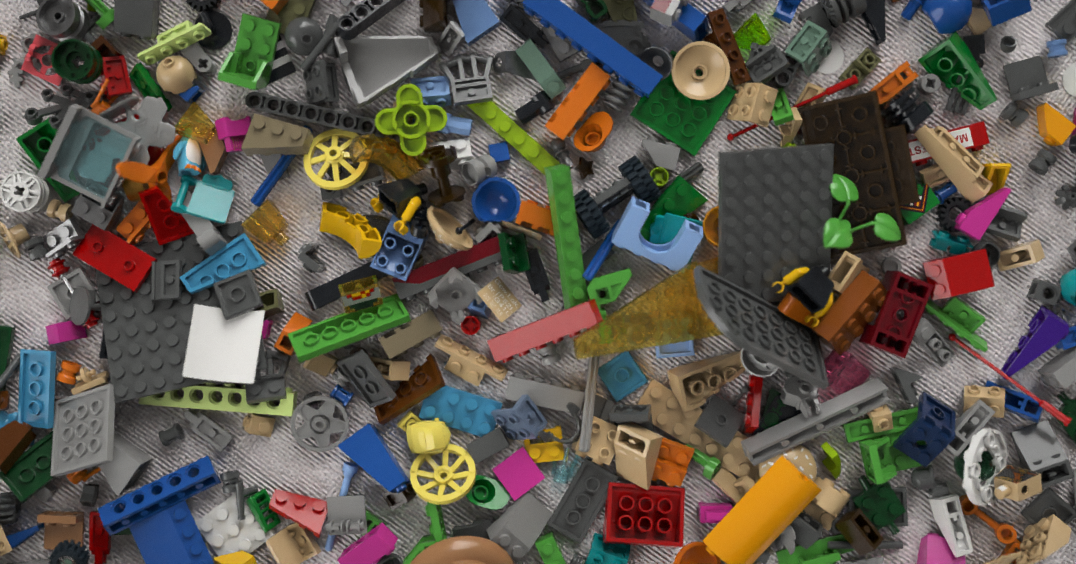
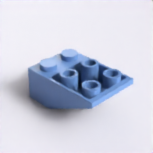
(398, 252)

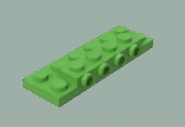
(348, 328)

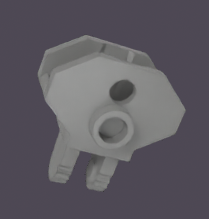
(801, 396)

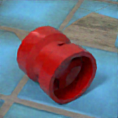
(470, 325)

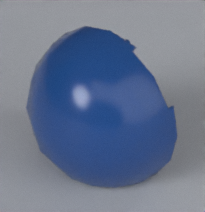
(948, 14)
(496, 200)

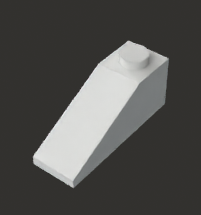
(951, 521)

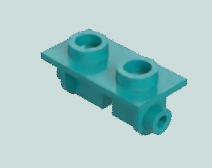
(943, 239)

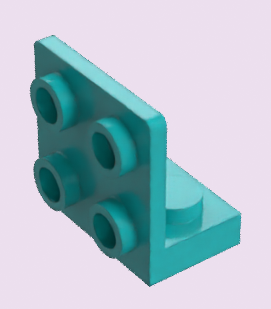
(607, 552)

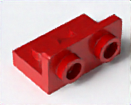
(116, 72)

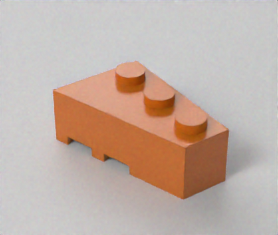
(535, 217)

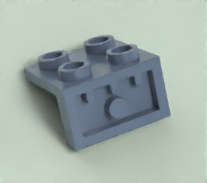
(522, 420)

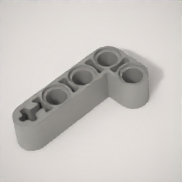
(205, 230)

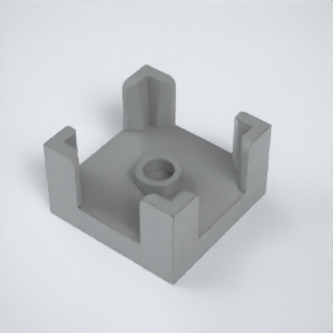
(454, 294)

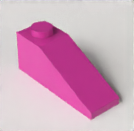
(979, 216)

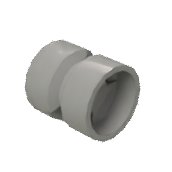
(478, 169)

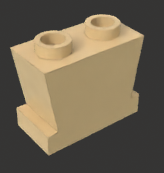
(846, 271)

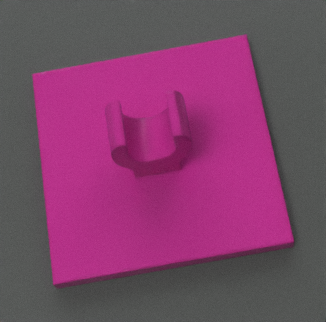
(518, 473)

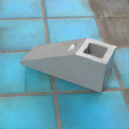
(932, 342)

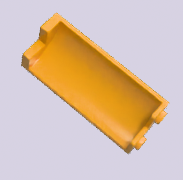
(762, 514)

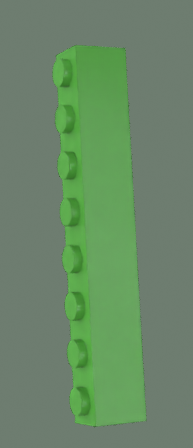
(566, 234)

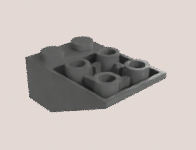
(1042, 453)

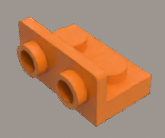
(135, 224)

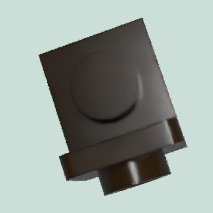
(396, 499)

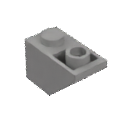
(661, 154)

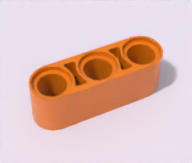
(795, 309)

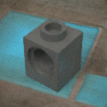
(1036, 292)

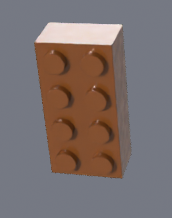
(851, 313)

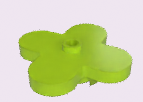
(410, 104)

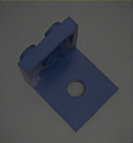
(934, 425)

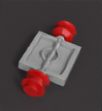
(65, 286)

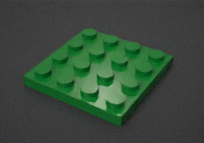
(679, 117)

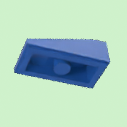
(17, 538)

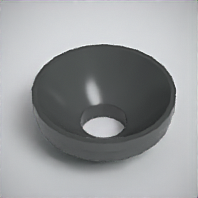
(650, 52)

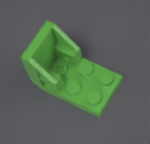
(253, 55)
(611, 284)
(882, 459)
(436, 528)

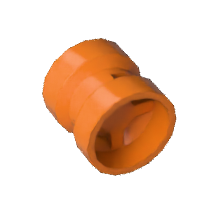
(69, 371)

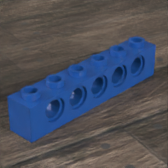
(158, 495)

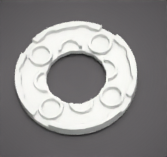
(996, 444)

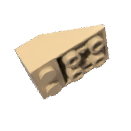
(636, 453)
(1043, 539)

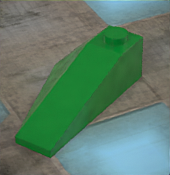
(36, 144)

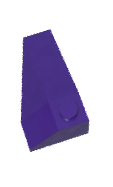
(1044, 333)

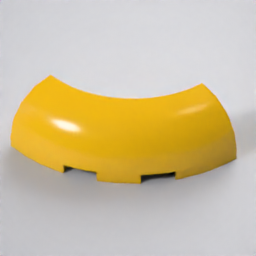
(351, 228)

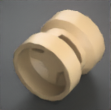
(57, 209)

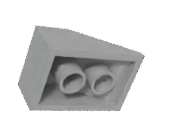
(520, 526)

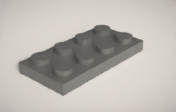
(582, 500)

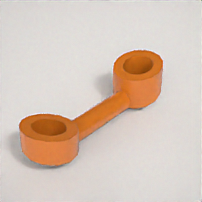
(1003, 531)

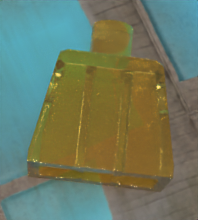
(267, 224)

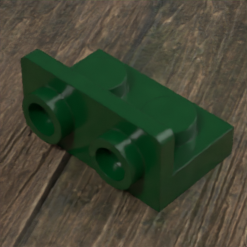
(514, 253)

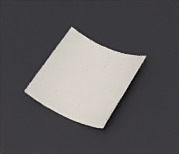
(223, 347)

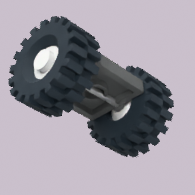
(636, 181)

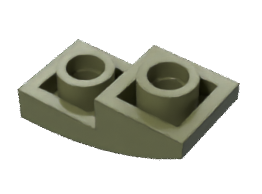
(861, 67)

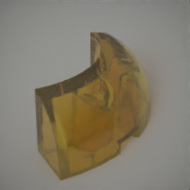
(384, 153)

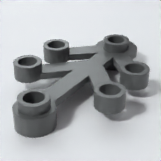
(35, 116)

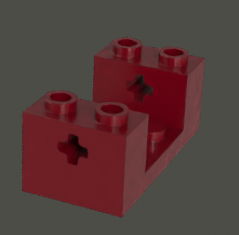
(888, 332)

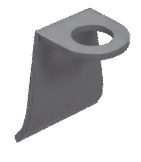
(512, 64)

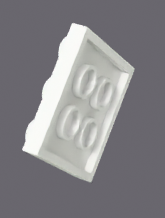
(229, 534)

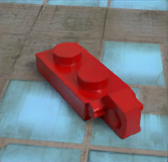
(98, 538)

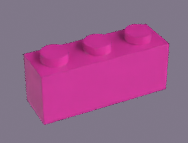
(370, 547)

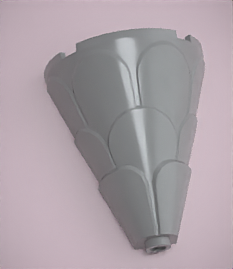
(382, 62)

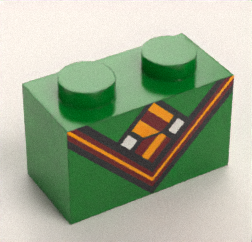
(913, 211)

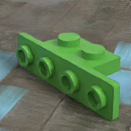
(961, 318)
(816, 554)

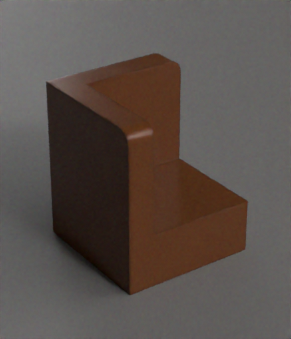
(106, 47)

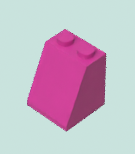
(936, 550)

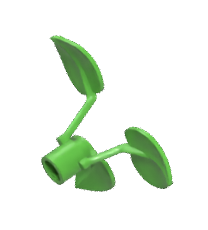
(838, 231)

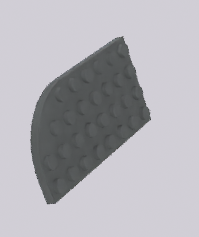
(761, 328)

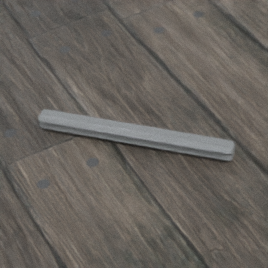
(589, 402)

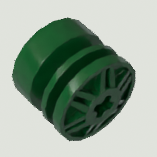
(68, 55)

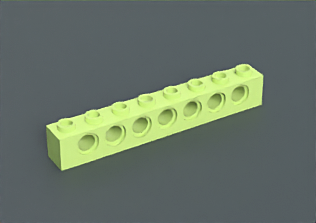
(227, 403)

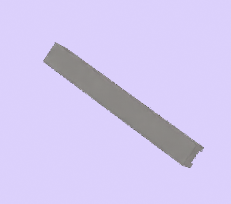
(801, 429)

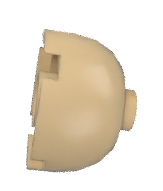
(175, 74)

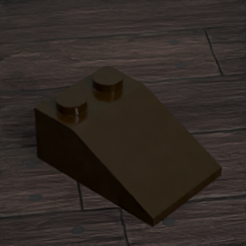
(434, 15)

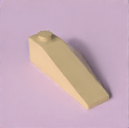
(700, 379)

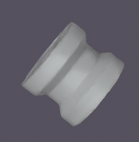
(924, 86)

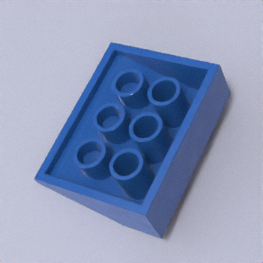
(171, 538)

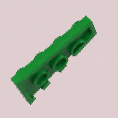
(676, 200)

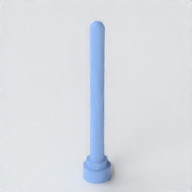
(350, 470)

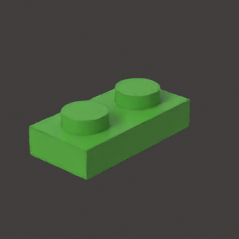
(781, 111)

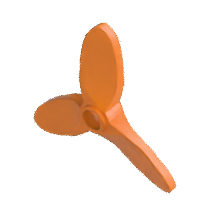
(153, 175)

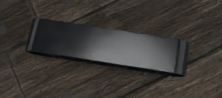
(371, 13)
(330, 292)

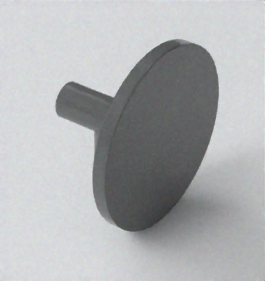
(81, 304)

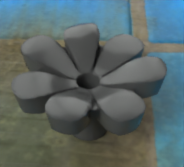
(1067, 197)

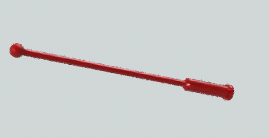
(829, 91)
(1042, 403)

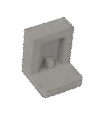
(483, 232)

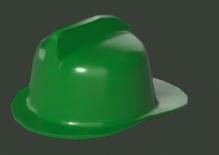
(488, 493)

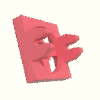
(28, 66)

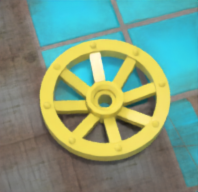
(333, 161)
(441, 472)

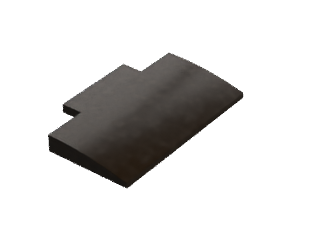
(871, 158)

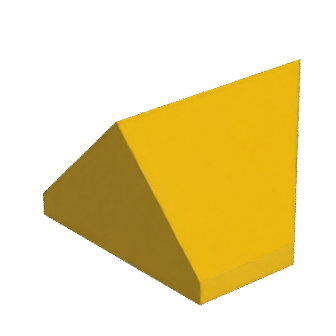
(997, 174)

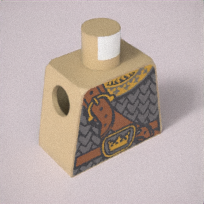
(1017, 483)

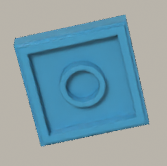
(621, 375)

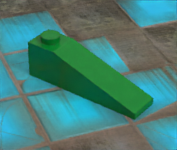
(953, 58)

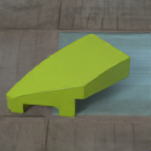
(832, 461)

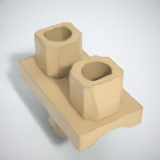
(89, 381)

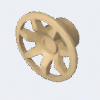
(16, 235)

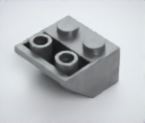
(103, 218)

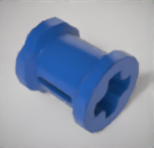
(341, 395)

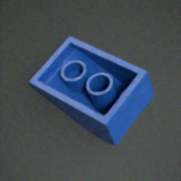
(1004, 10)

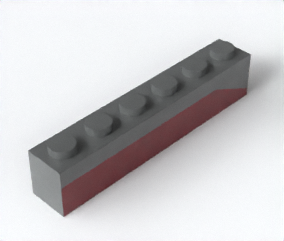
(465, 261)

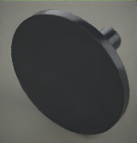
(220, 28)

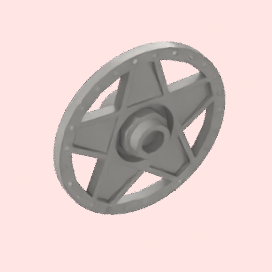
(319, 423)

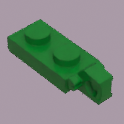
(146, 84)

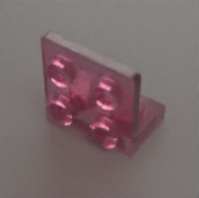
(844, 372)

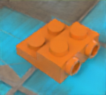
(672, 462)

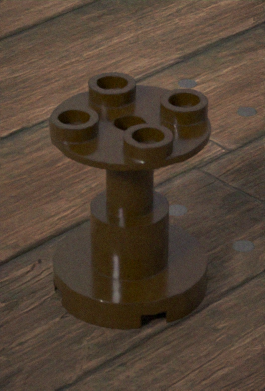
(438, 160)

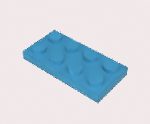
(37, 387)
(461, 410)

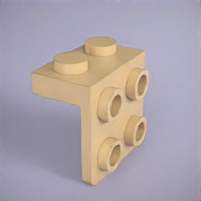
(752, 103)
(601, 443)
(293, 545)

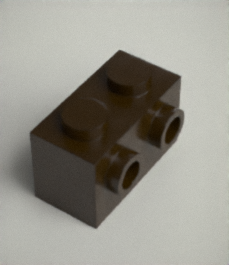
(859, 532)

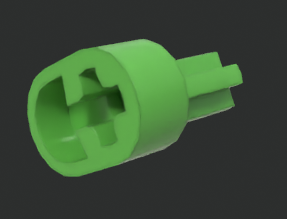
(106, 14)
(711, 464)

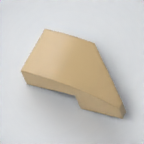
(790, 128)

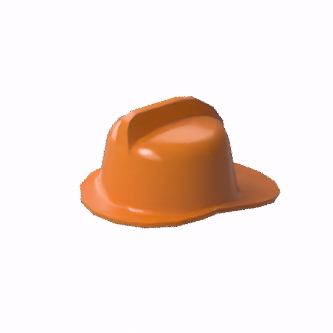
(593, 132)

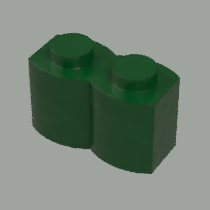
(594, 9)

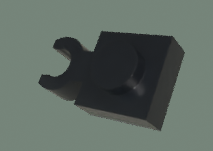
(976, 45)

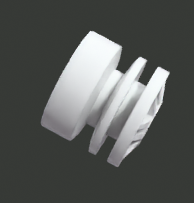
(35, 197)

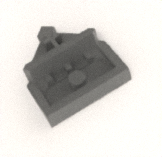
(765, 62)

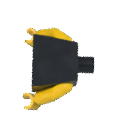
(401, 199)
(811, 288)

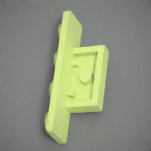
(174, 41)

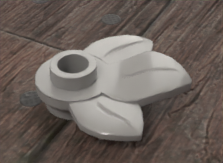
(786, 538)

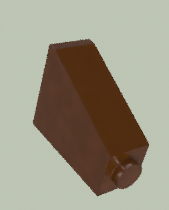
(13, 442)

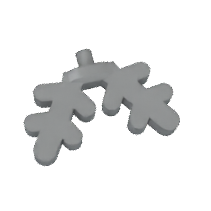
(15, 71)

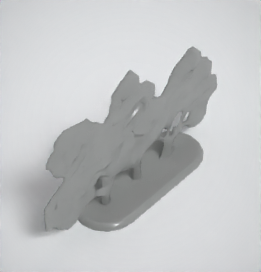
(148, 126)

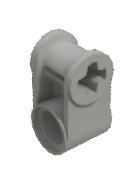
(198, 58)

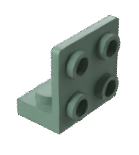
(810, 47)

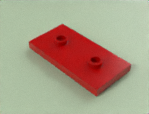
(115, 257)

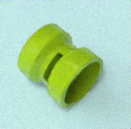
(659, 176)

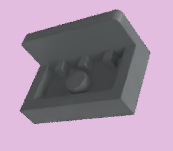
(373, 175)
(1007, 223)
(310, 262)

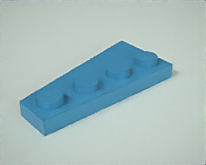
(230, 260)

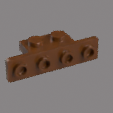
(724, 38)

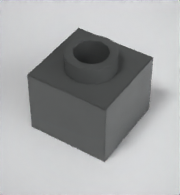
(335, 194)

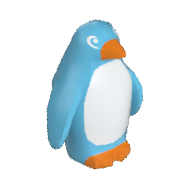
(189, 157)

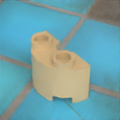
(830, 498)

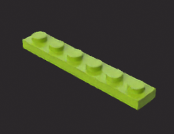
(514, 135)

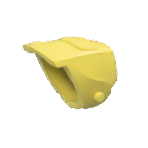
(428, 436)

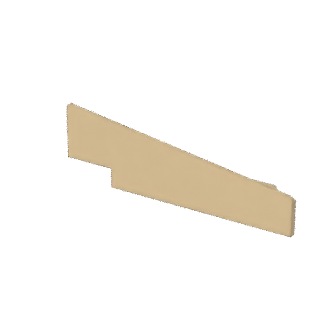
(955, 162)

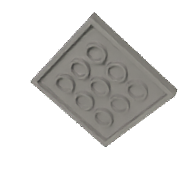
(83, 431)

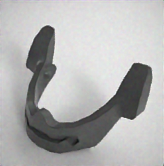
(573, 409)

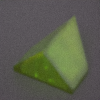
(752, 32)

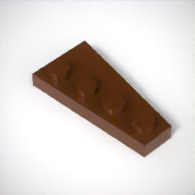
(421, 384)

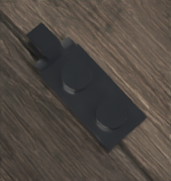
(523, 26)
(537, 276)

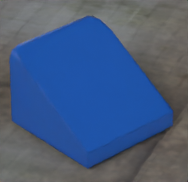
(192, 94)
(499, 152)

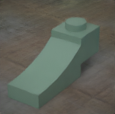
(541, 68)

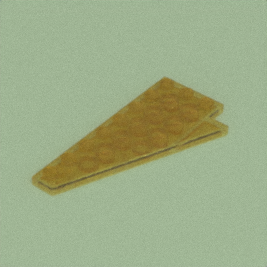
(655, 318)

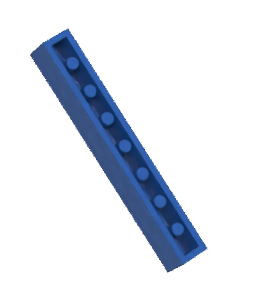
(596, 44)

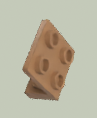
(61, 527)

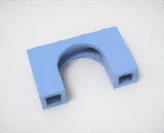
(671, 254)

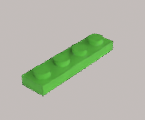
(863, 428)

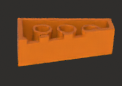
(578, 100)

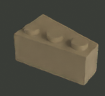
(411, 334)

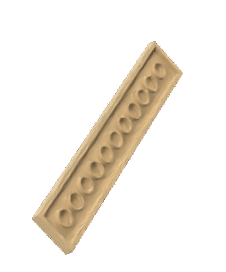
(671, 418)

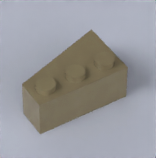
(275, 137)

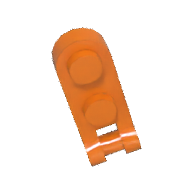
(894, 82)

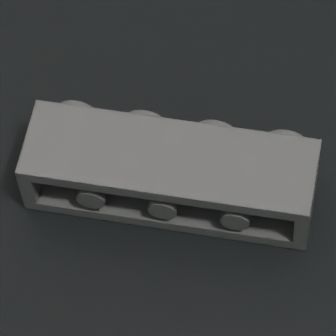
(544, 394)

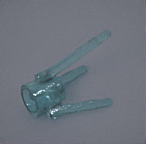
(562, 472)

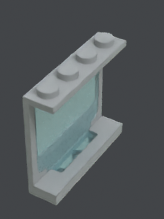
(87, 154)

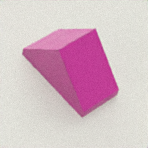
(65, 332)

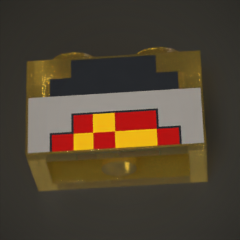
(360, 294)

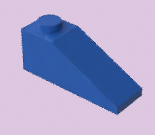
(1020, 404)

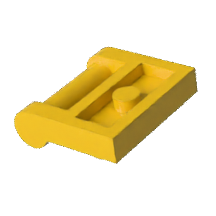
(546, 451)

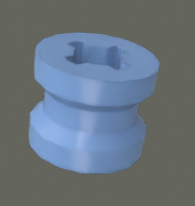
(1057, 48)

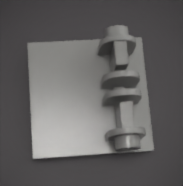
(346, 515)

